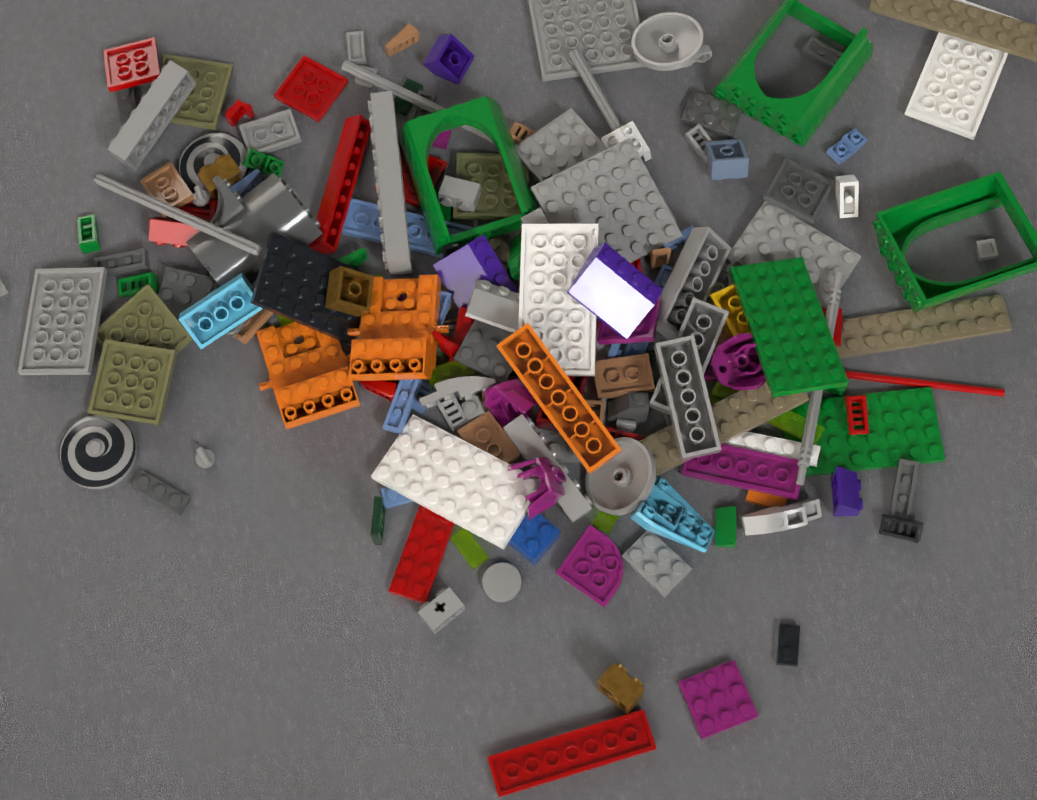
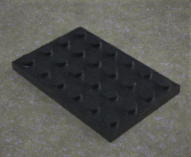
(296, 285)

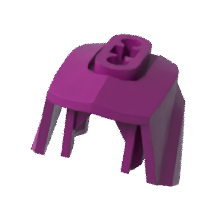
(741, 363)
(509, 401)
(550, 487)

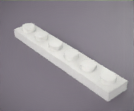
(772, 445)

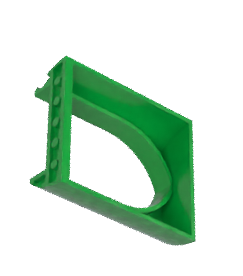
(801, 115)
(416, 141)
(903, 224)

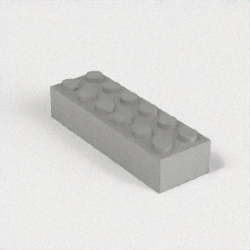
(152, 115)
(691, 277)
(706, 324)
(687, 397)

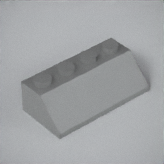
(494, 305)

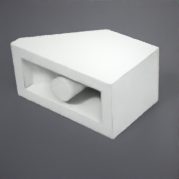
(847, 195)

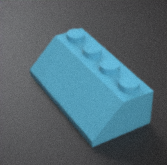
(219, 311)

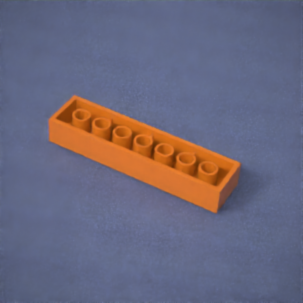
(559, 398)

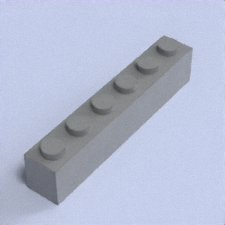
(532, 446)

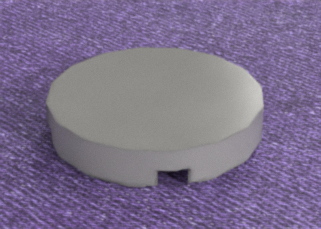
(501, 582)

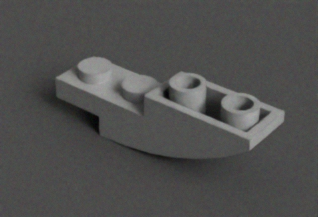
(465, 387)
(781, 518)

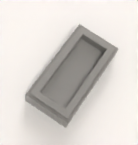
(356, 47)

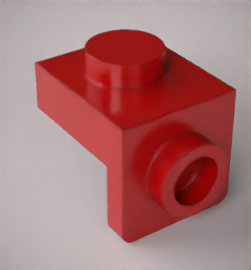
(237, 111)

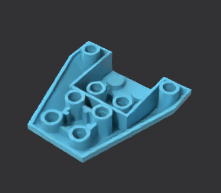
(673, 517)

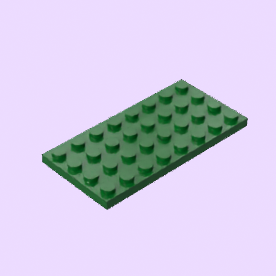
(788, 327)
(900, 427)

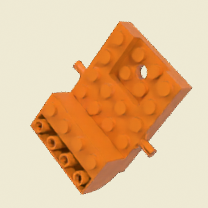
(397, 334)
(306, 377)

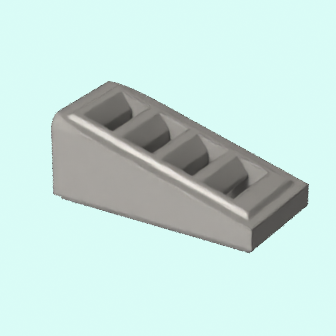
(693, 142)
(457, 425)

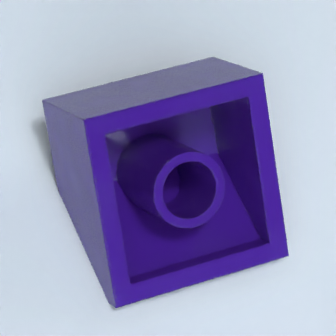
(448, 58)
(845, 493)

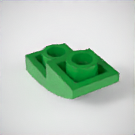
(264, 163)

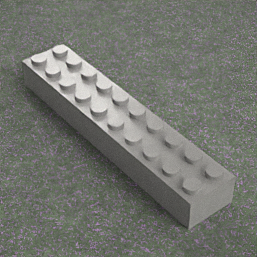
(389, 184)

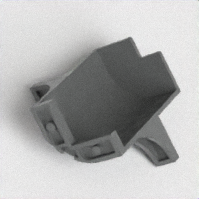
(263, 210)

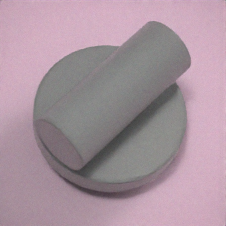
(201, 196)
(626, 425)
(204, 458)

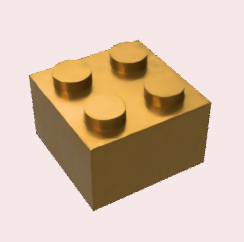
(223, 167)
(349, 291)
(621, 688)

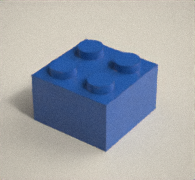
(534, 538)

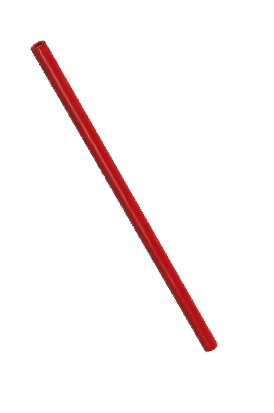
(925, 383)

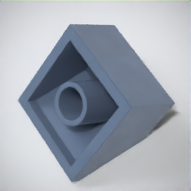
(727, 159)

